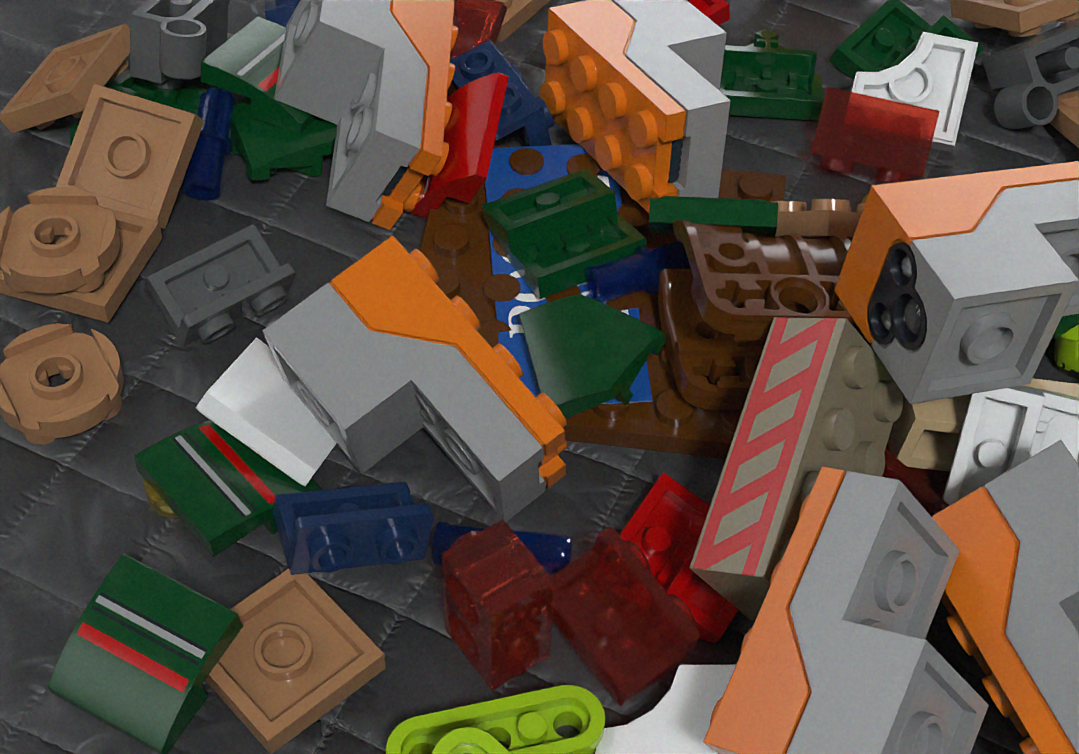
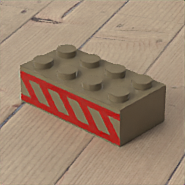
(810, 406)

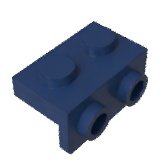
(521, 112)
(351, 527)

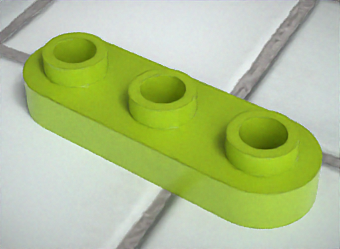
(520, 721)

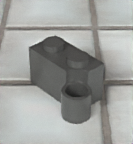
(174, 38)
(1033, 76)

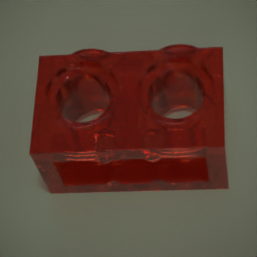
(497, 603)

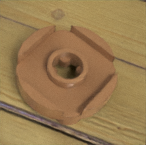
(62, 267)
(62, 410)

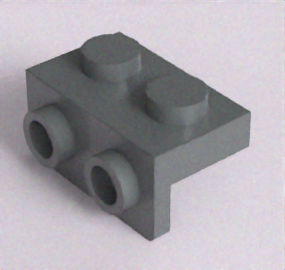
(220, 285)

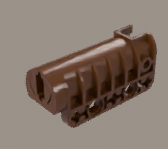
(727, 301)

